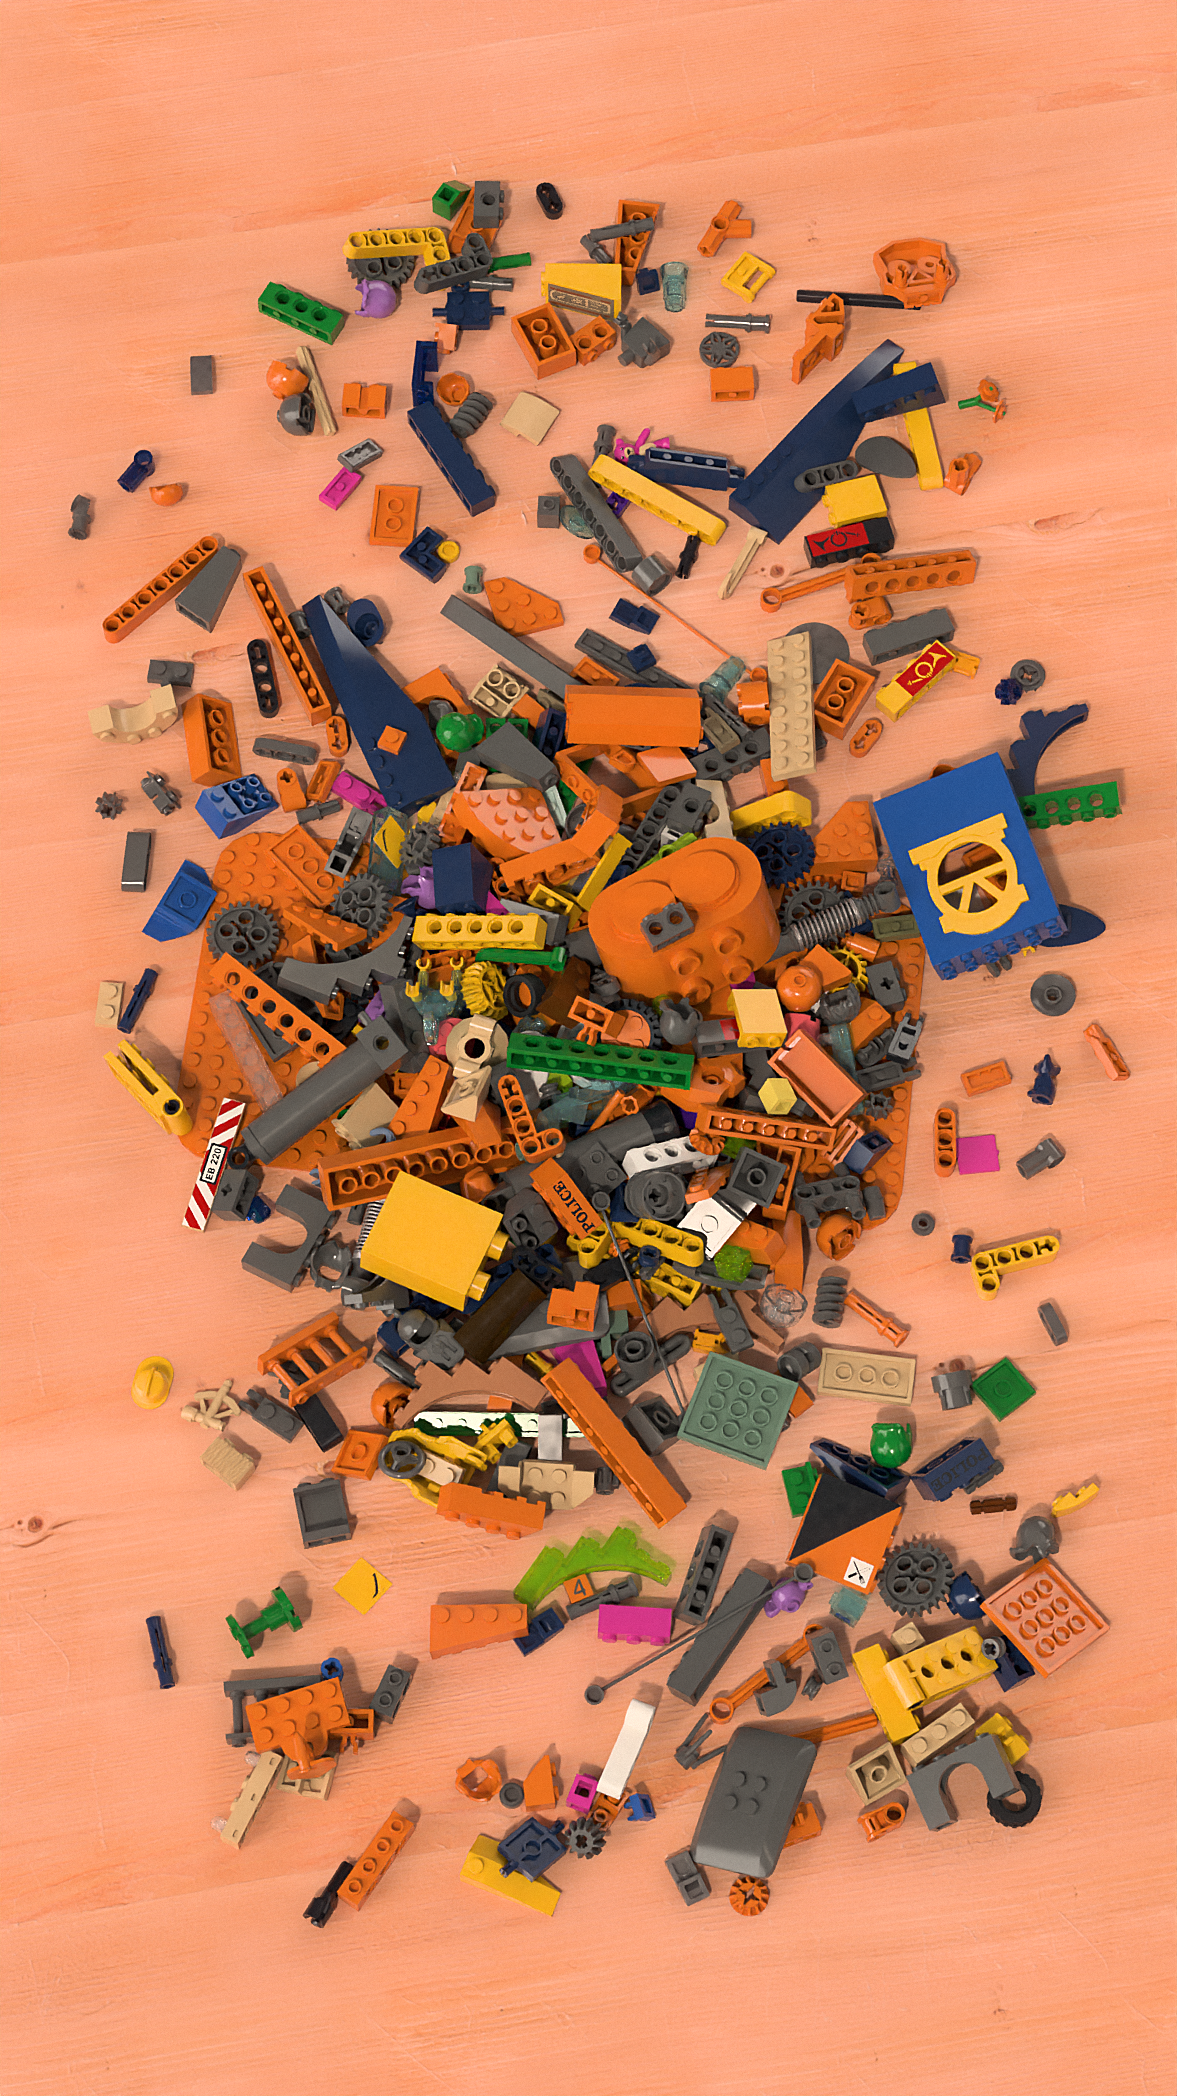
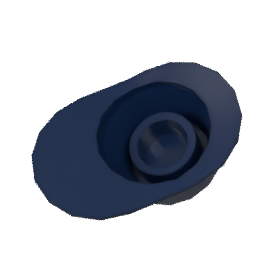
(366, 622)

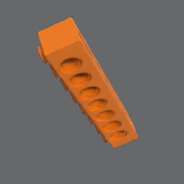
(229, 966)

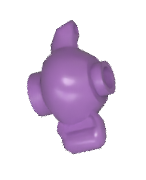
(786, 1598)

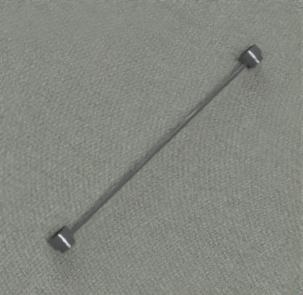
(600, 1202)
(802, 1573)

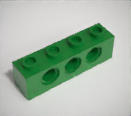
(289, 313)

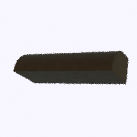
(500, 1316)

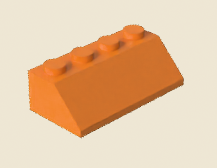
(211, 740)

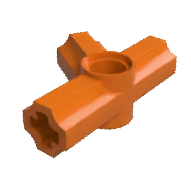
(724, 226)

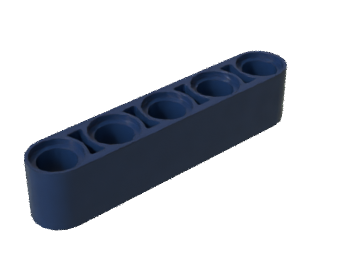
(503, 1271)

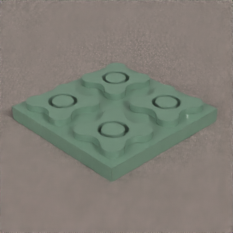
(737, 1410)

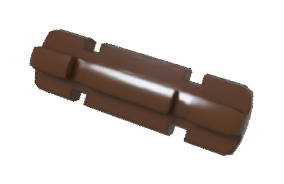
(993, 1505)

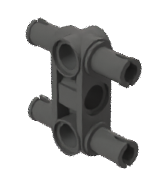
(828, 1195)

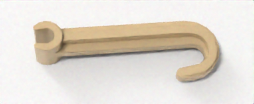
(755, 538)

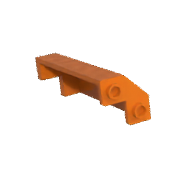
(632, 716)

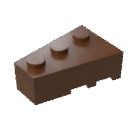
(563, 990)

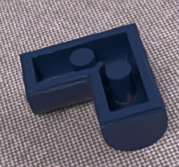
(420, 558)

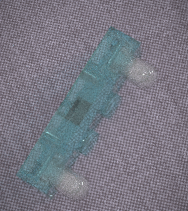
(843, 1054)

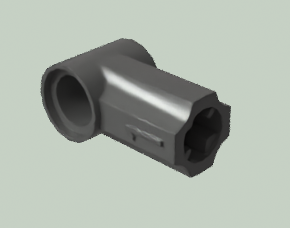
(1045, 1155)

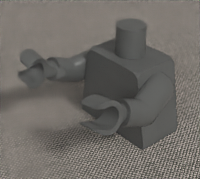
(641, 342)

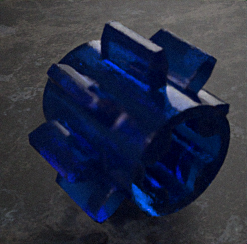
(1008, 691)

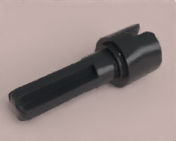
(321, 1907)

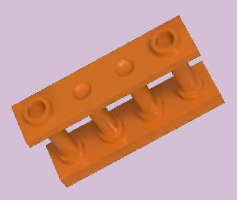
(308, 1339)

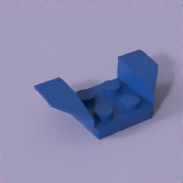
(181, 905)

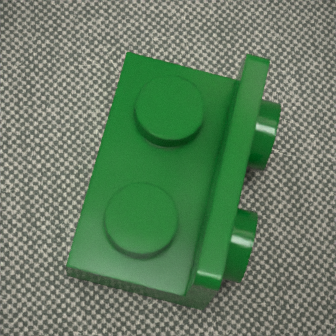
(799, 1486)

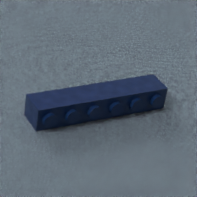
(451, 459)

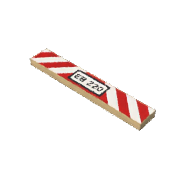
(213, 1165)

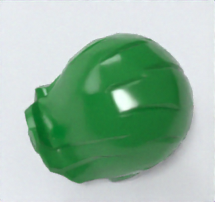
(459, 731)
(891, 1444)

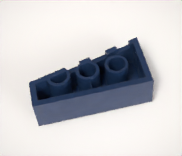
(899, 394)

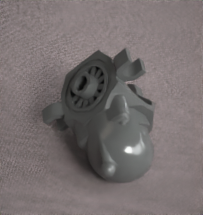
(430, 1338)

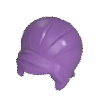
(377, 299)
(421, 886)

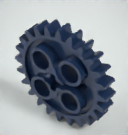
(793, 842)

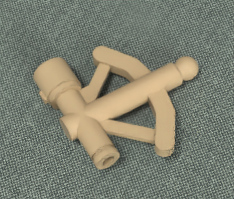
(210, 1417)

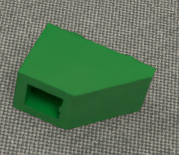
(449, 198)

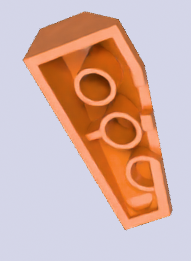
(312, 950)
(866, 1025)

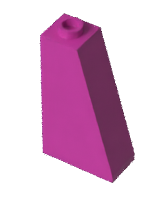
(587, 1359)

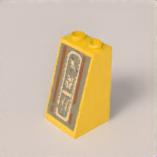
(583, 288)

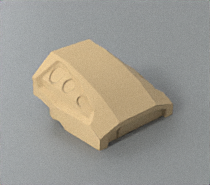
(498, 692)

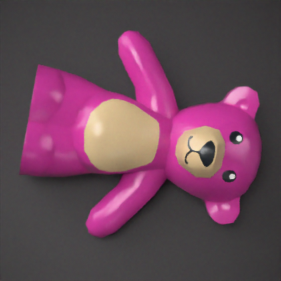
(623, 449)

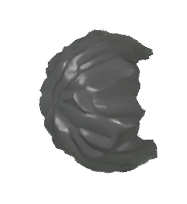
(841, 1006)

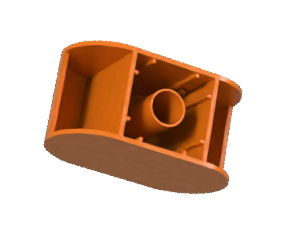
(730, 912)

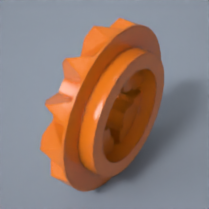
(703, 1144)
(752, 1907)

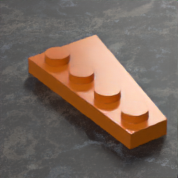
(328, 927)
(706, 1182)

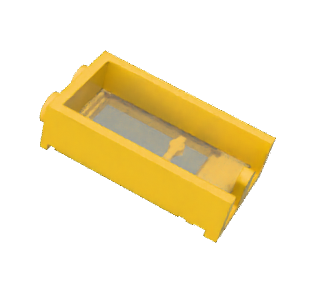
(587, 886)

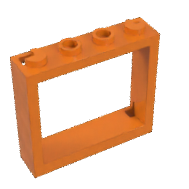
(585, 787)

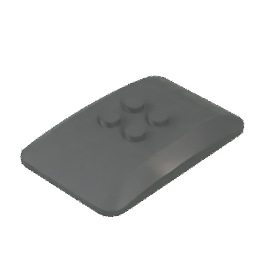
(537, 1335)
(752, 1802)

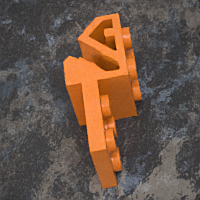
(822, 337)

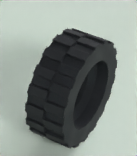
(1027, 1813)

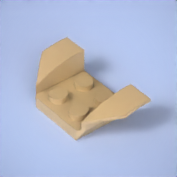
(547, 1481)

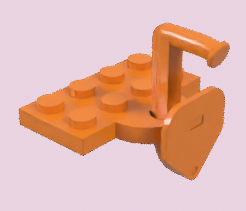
(300, 1720)

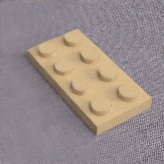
(866, 1377)

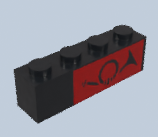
(848, 542)

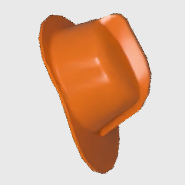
(476, 1184)

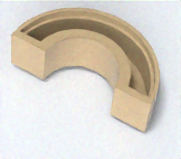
(137, 722)

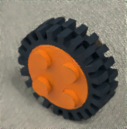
(640, 1027)

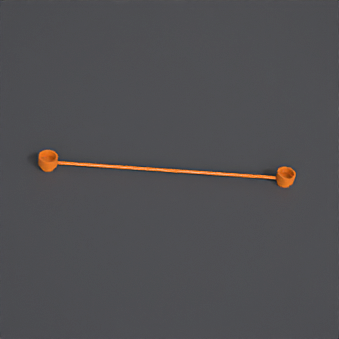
(592, 555)

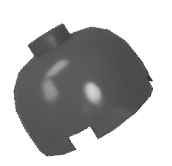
(296, 414)

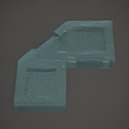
(565, 1109)

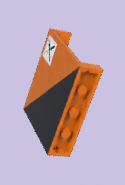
(845, 1533)

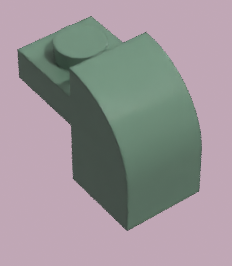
(618, 1328)

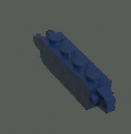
(687, 469)

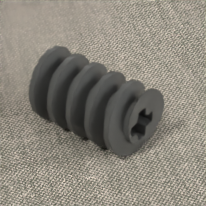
(470, 415)
(827, 1300)

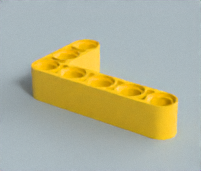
(426, 242)
(670, 1241)

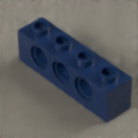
(387, 1331)

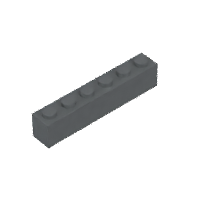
(715, 1645)

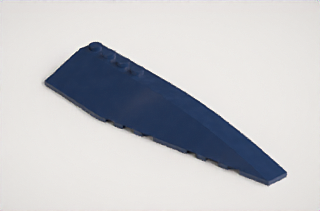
(821, 438)
(376, 701)

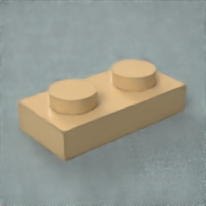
(109, 1005)
(441, 1470)

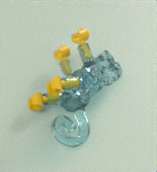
(436, 1003)

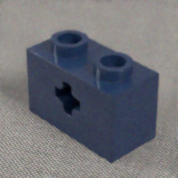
(1012, 1667)

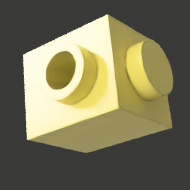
(777, 1096)

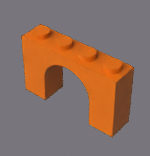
(438, 686)

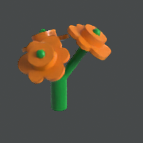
(989, 392)

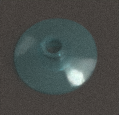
(574, 523)

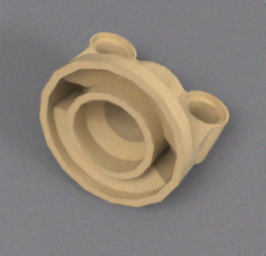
(478, 1027)

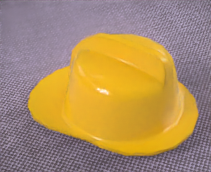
(152, 1382)

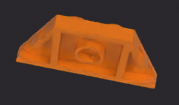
(465, 225)

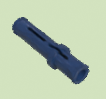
(140, 994)
(165, 1678)

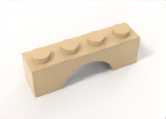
(719, 812)

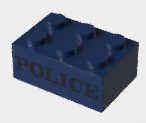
(952, 1469)

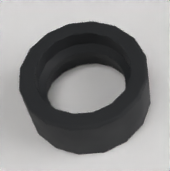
(511, 994)

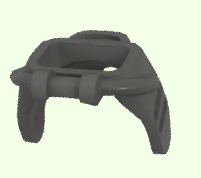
(331, 1257)

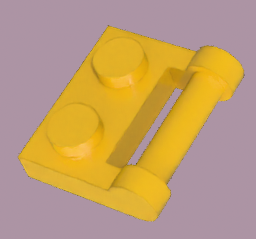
(742, 273)

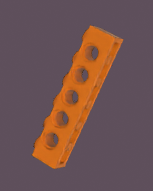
(910, 574)
(765, 1127)

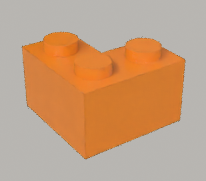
(574, 1308)

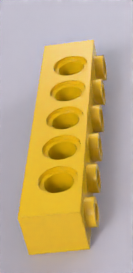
(469, 938)
(663, 1283)

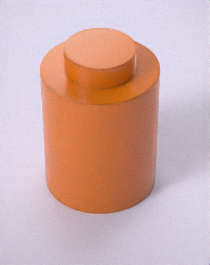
(863, 945)

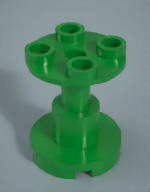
(271, 1617)

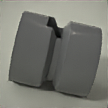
(799, 1361)

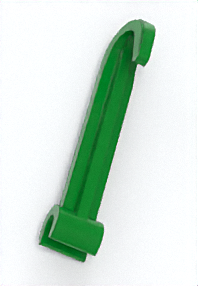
(555, 959)

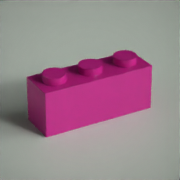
(634, 1624)

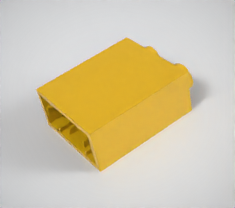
(434, 1242)

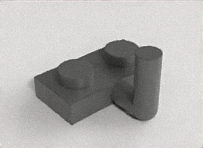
(170, 673)

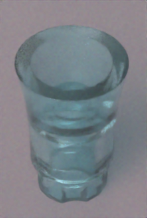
(674, 285)
(723, 678)

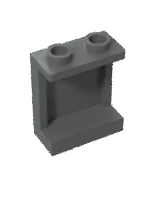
(321, 1513)

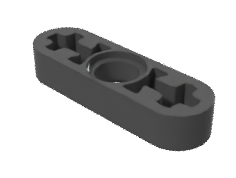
(284, 751)

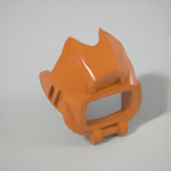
(487, 1788)

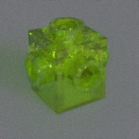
(733, 1263)

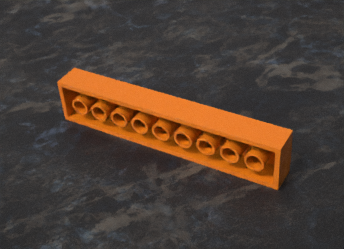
(434, 1157)

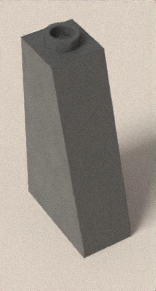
(209, 590)
(517, 757)

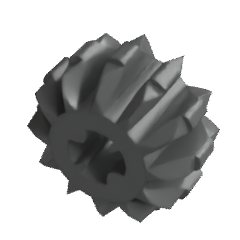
(594, 1841)

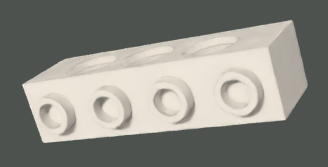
(668, 1156)

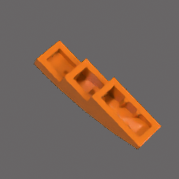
(470, 780)

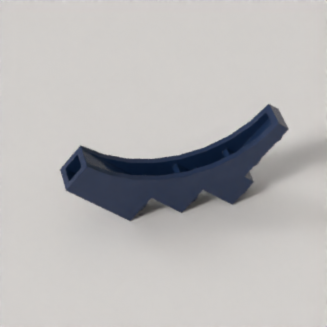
(1039, 735)

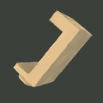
(369, 1111)

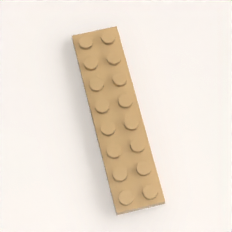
(791, 706)

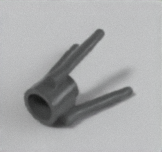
(687, 1754)

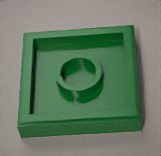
(1002, 1389)

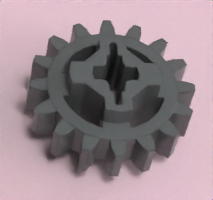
(419, 845)

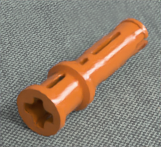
(885, 1327)

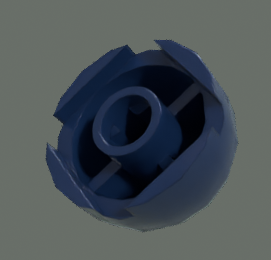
(965, 1598)

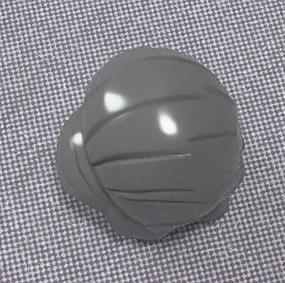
(679, 1021)
(1035, 1539)

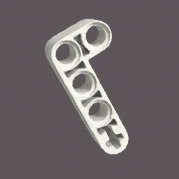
(626, 1749)

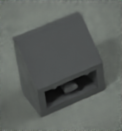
(528, 1220)

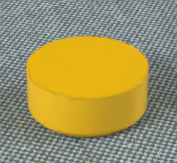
(448, 552)

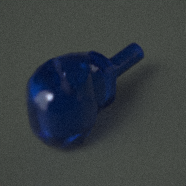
(258, 1211)

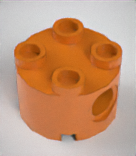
(754, 702)

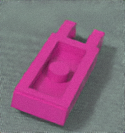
(357, 793)

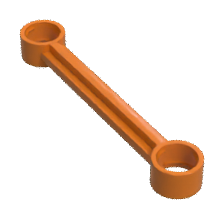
(808, 586)
(761, 1679)

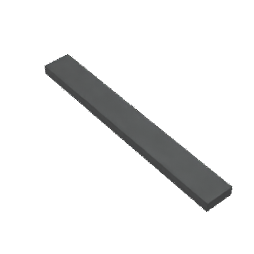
(616, 659)

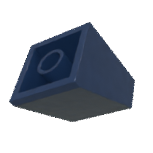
(461, 879)

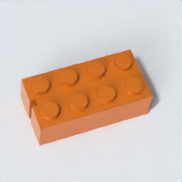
(817, 1078)

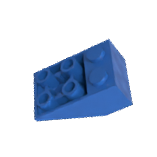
(235, 805)

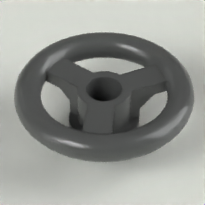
(402, 1456)

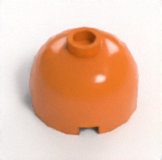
(285, 380)
(798, 988)
(837, 1235)
(387, 1401)

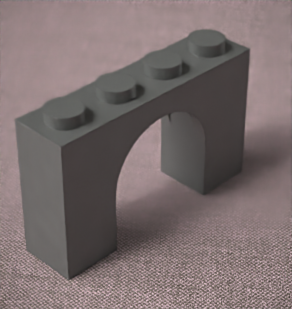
(287, 1269)
(930, 1781)

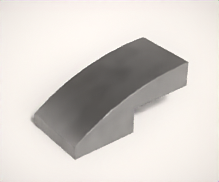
(201, 375)
(687, 1878)

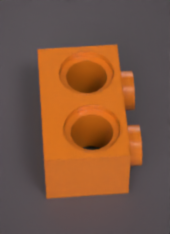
(588, 337)

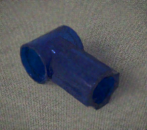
(136, 472)

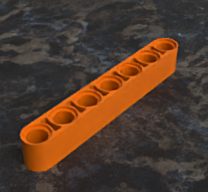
(156, 598)

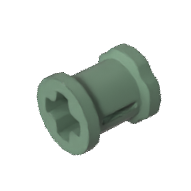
(473, 579)

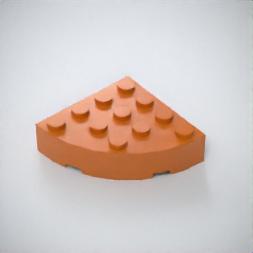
(507, 820)

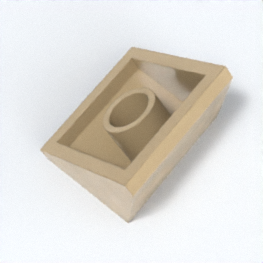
(468, 1094)
(876, 1774)

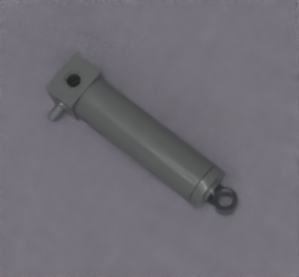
(323, 1092)

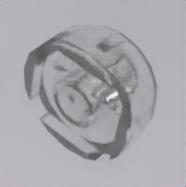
(782, 1306)

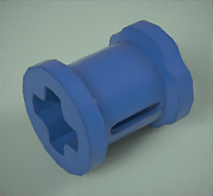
(327, 1665)

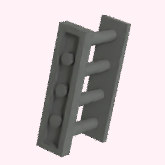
(259, 1689)

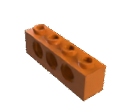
(376, 1861)

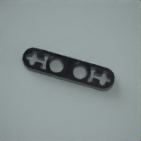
(263, 678)

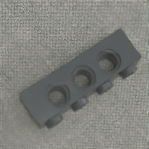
(744, 762)
(703, 1575)

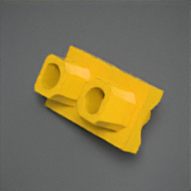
(493, 1437)

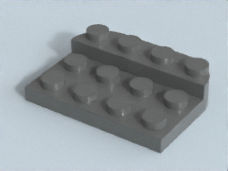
(270, 1039)

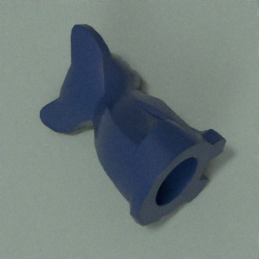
(1044, 1086)

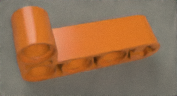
(524, 1118)

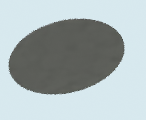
(826, 647)

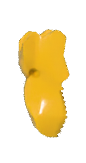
(444, 1446)

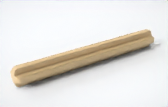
(316, 391)

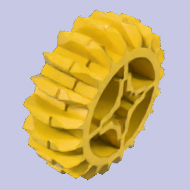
(849, 959)
(484, 990)

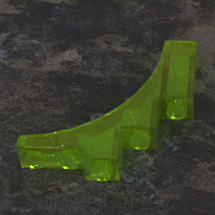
(587, 1557)

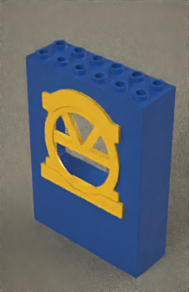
(946, 815)

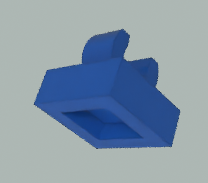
(641, 1807)

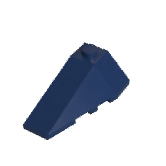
(860, 1471)

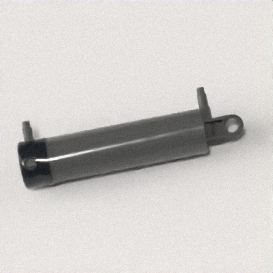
(650, 1125)

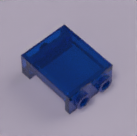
(425, 360)

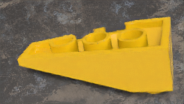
(483, 1872)

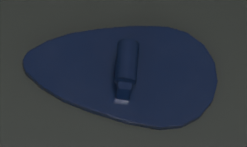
(1081, 928)

